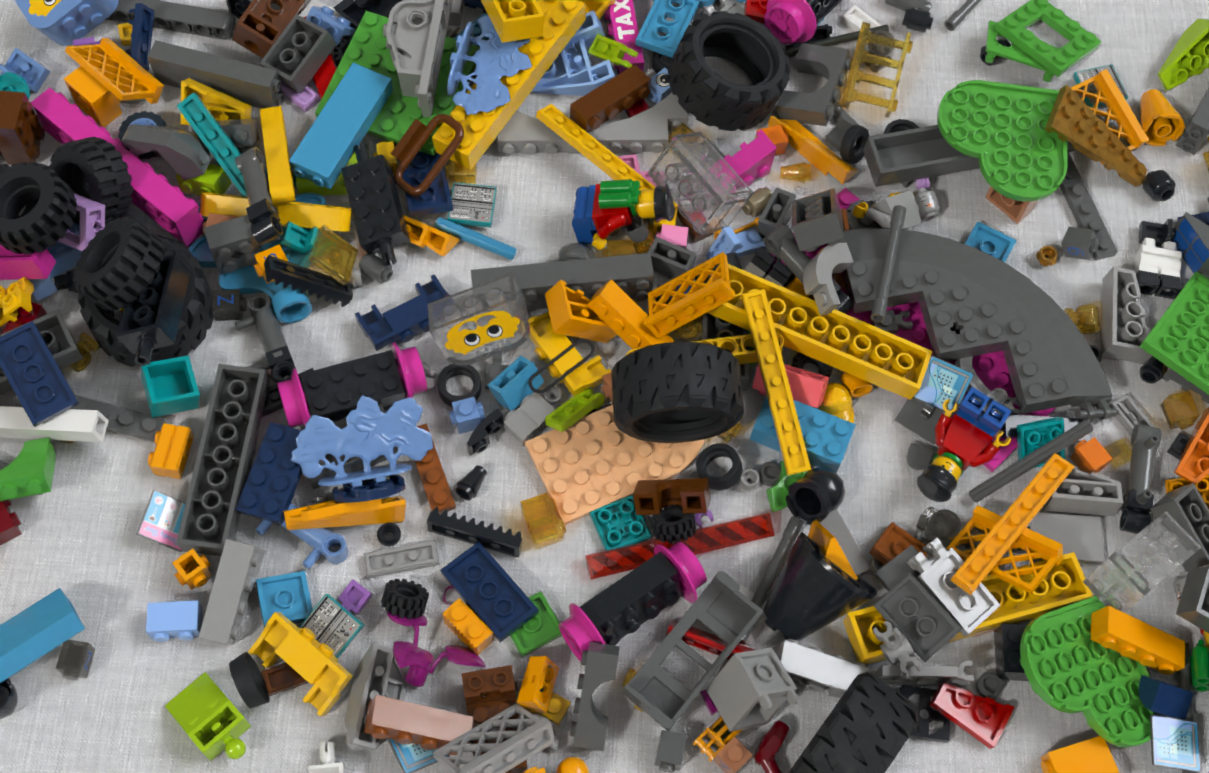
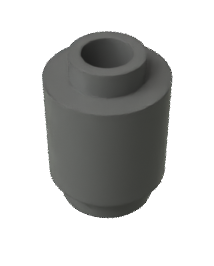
(373, 267)

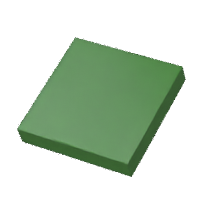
(539, 630)

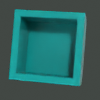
(170, 386)

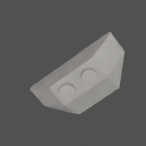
(374, 676)

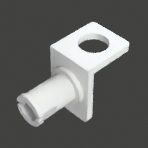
(327, 760)

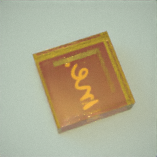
(1119, 452)

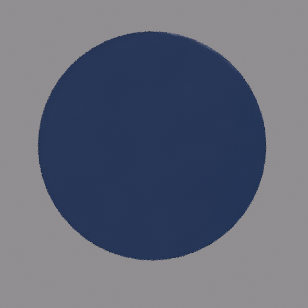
(369, 490)

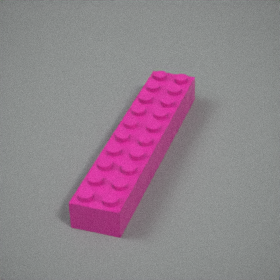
(150, 191)

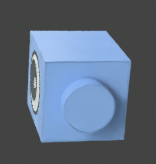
(660, 86)

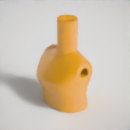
(855, 385)

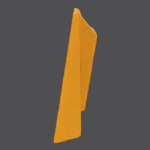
(815, 150)
(424, 234)
(346, 514)

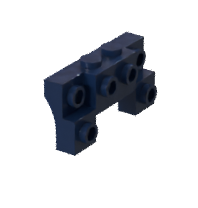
(404, 320)

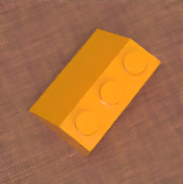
(830, 547)

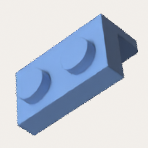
(327, 20)
(27, 67)

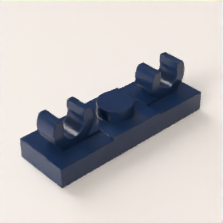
(141, 34)

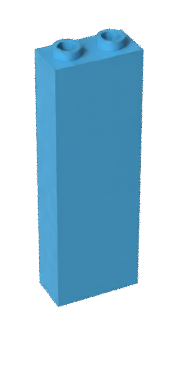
(341, 126)
(37, 632)

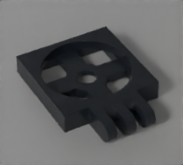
(923, 724)

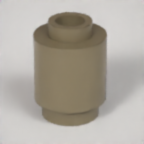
(757, 202)

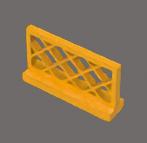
(117, 71)
(1117, 108)
(695, 302)
(1032, 542)

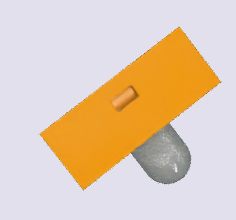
(537, 685)

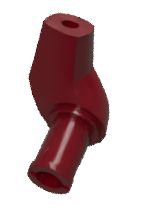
(769, 746)

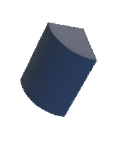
(1164, 697)

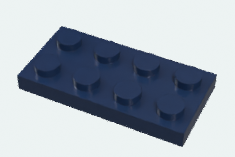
(436, 197)
(35, 374)
(272, 476)
(489, 591)

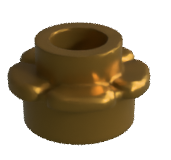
(1048, 251)

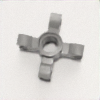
(897, 648)

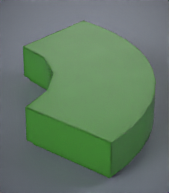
(778, 492)

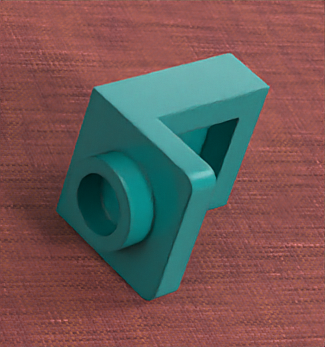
(298, 238)

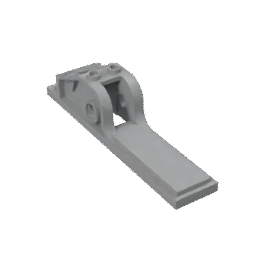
(418, 46)

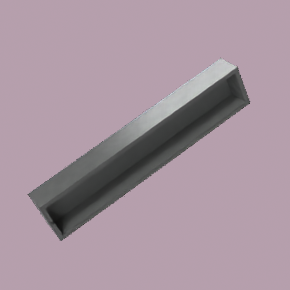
(915, 156)

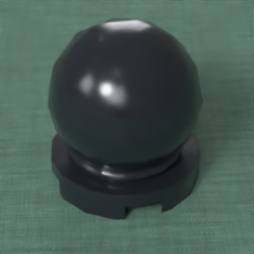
(815, 494)

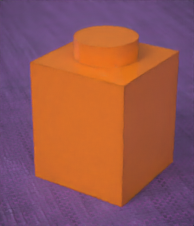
(778, 137)
(1090, 456)

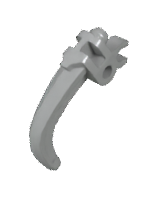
(997, 394)

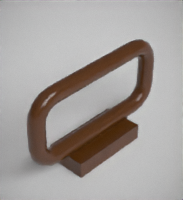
(411, 144)

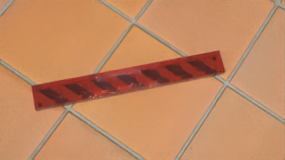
(704, 540)

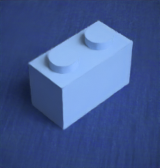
(174, 620)

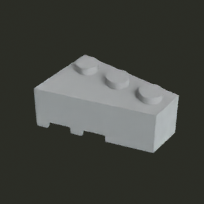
(1086, 494)

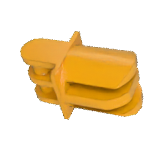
(715, 738)

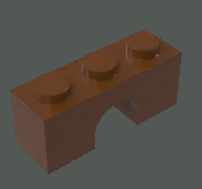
(654, 495)

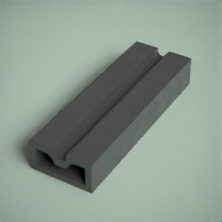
(238, 79)
(1197, 127)

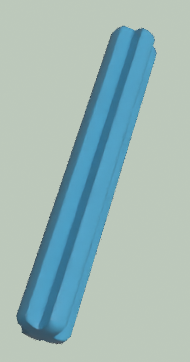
(476, 238)

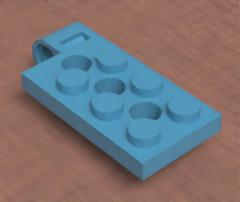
(675, 29)

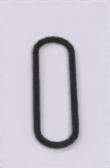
(555, 359)

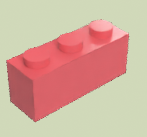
(804, 385)

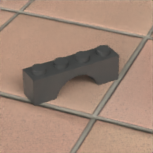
(591, 724)

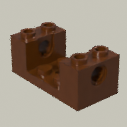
(262, 25)
(488, 694)

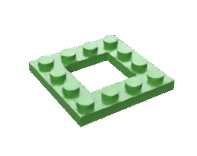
(1015, 28)

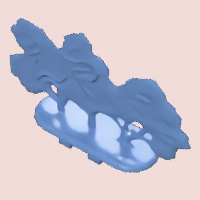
(492, 62)
(365, 436)

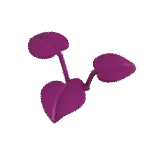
(419, 659)

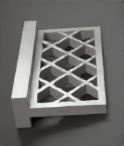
(500, 756)

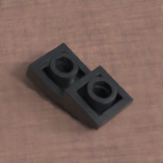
(480, 437)

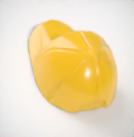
(838, 402)

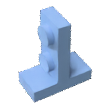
(740, 243)

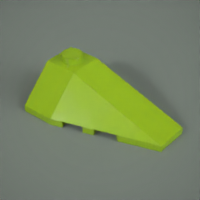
(1188, 56)

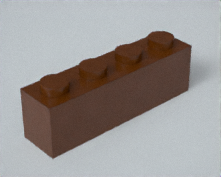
(610, 98)

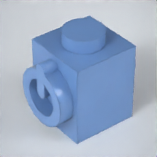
(466, 414)

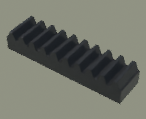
(307, 280)
(473, 533)

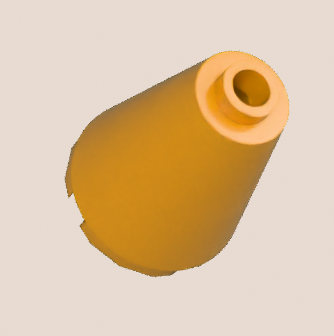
(1159, 119)

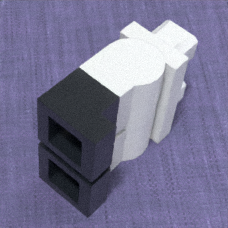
(1158, 268)
(770, 269)

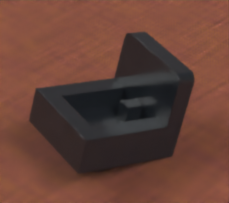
(1159, 232)

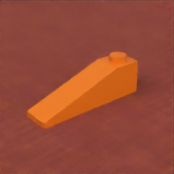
(1195, 459)

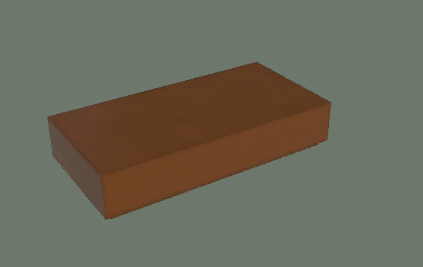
(282, 679)

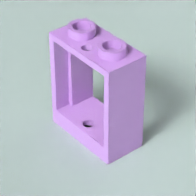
(90, 214)

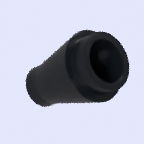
(1152, 370)
(470, 484)

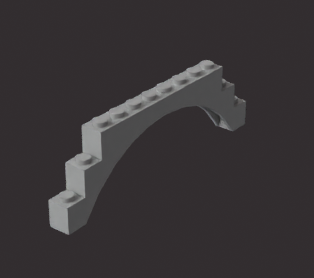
(636, 134)

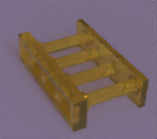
(861, 56)

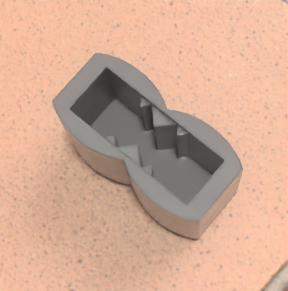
(528, 419)

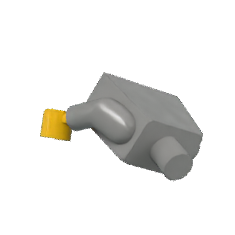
(882, 210)

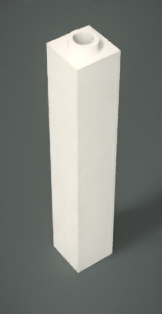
(67, 426)

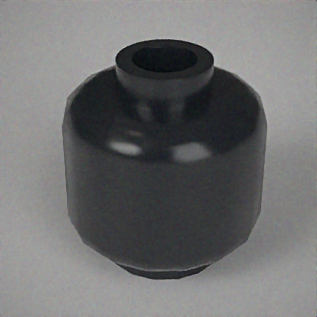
(1159, 185)

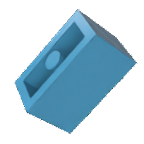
(512, 384)

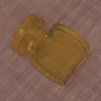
(1085, 318)
(85, 346)

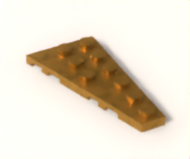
(1091, 137)

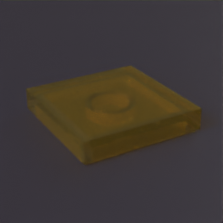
(333, 255)

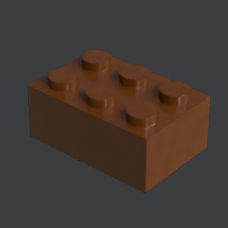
(19, 128)

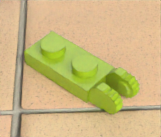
(611, 50)
(574, 409)

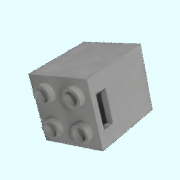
(752, 689)

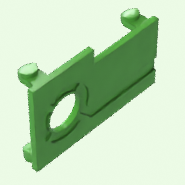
(1013, 52)

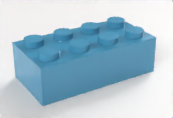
(823, 434)

